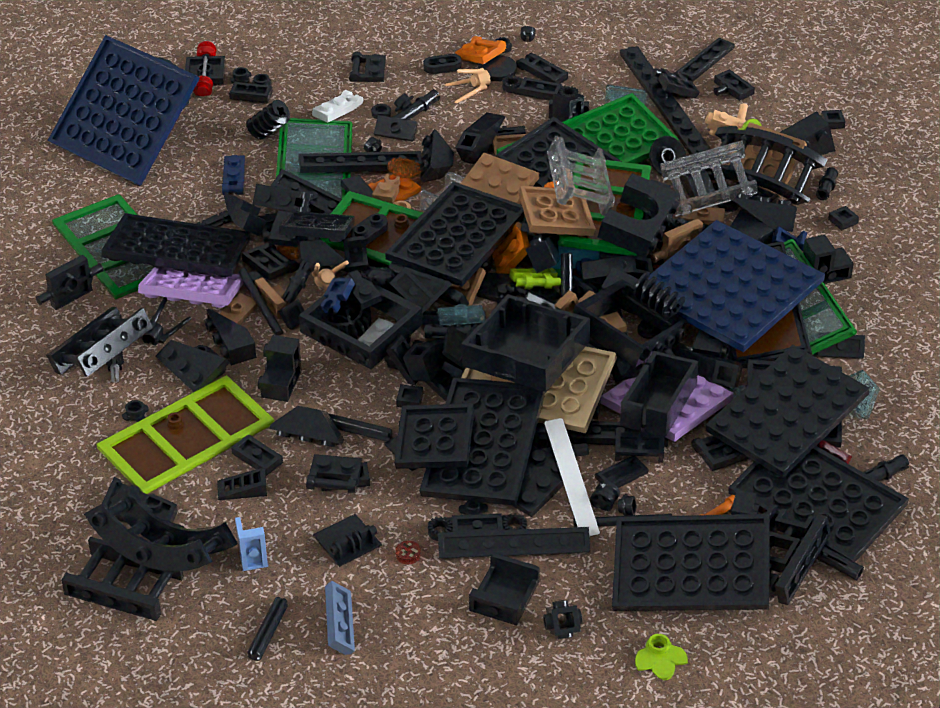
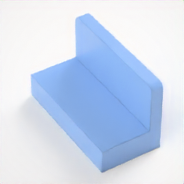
(251, 547)

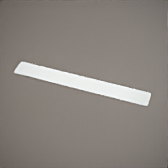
(571, 475)

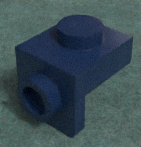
(782, 235)

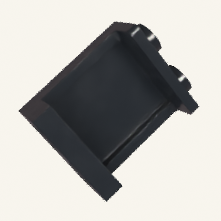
(505, 589)

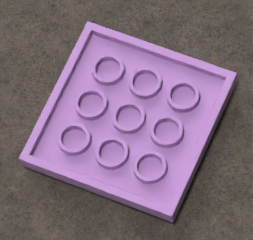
(190, 286)
(703, 402)

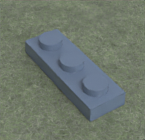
(339, 618)

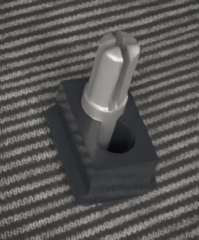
(115, 365)

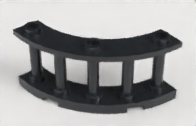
(776, 142)
(169, 544)

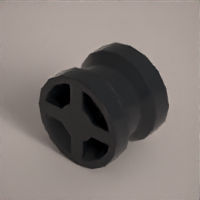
(605, 495)

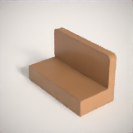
(272, 296)

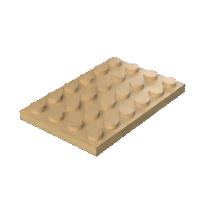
(575, 391)

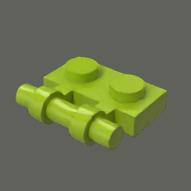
(529, 278)

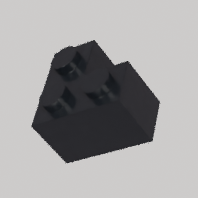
(827, 259)
(281, 368)

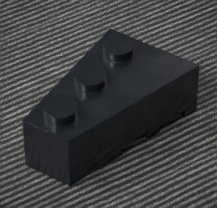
(815, 132)

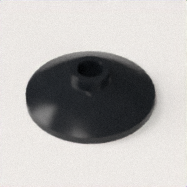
(666, 146)

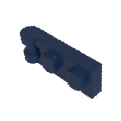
(233, 174)

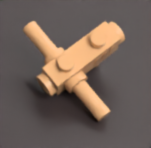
(721, 119)

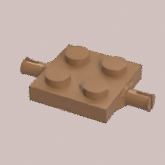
(676, 239)

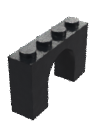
(636, 234)

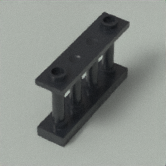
(99, 341)
(115, 597)

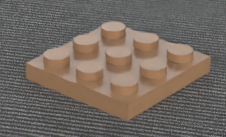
(772, 159)
(499, 177)
(548, 216)

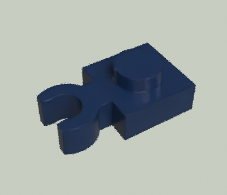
(337, 291)

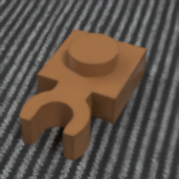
(387, 190)

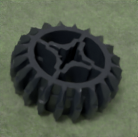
(350, 318)

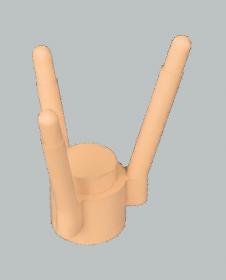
(479, 78)
(324, 277)

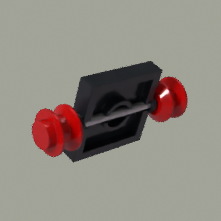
(207, 67)

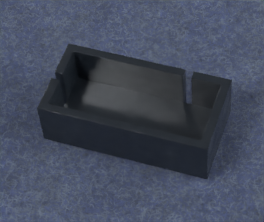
(659, 393)

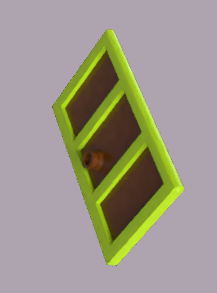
(184, 434)

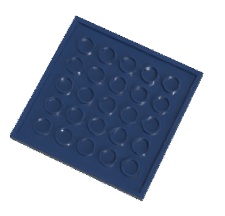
(123, 109)
(735, 284)

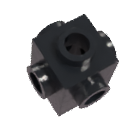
(571, 621)

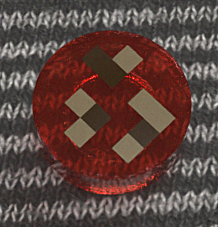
(408, 552)

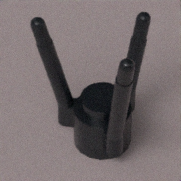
(156, 333)

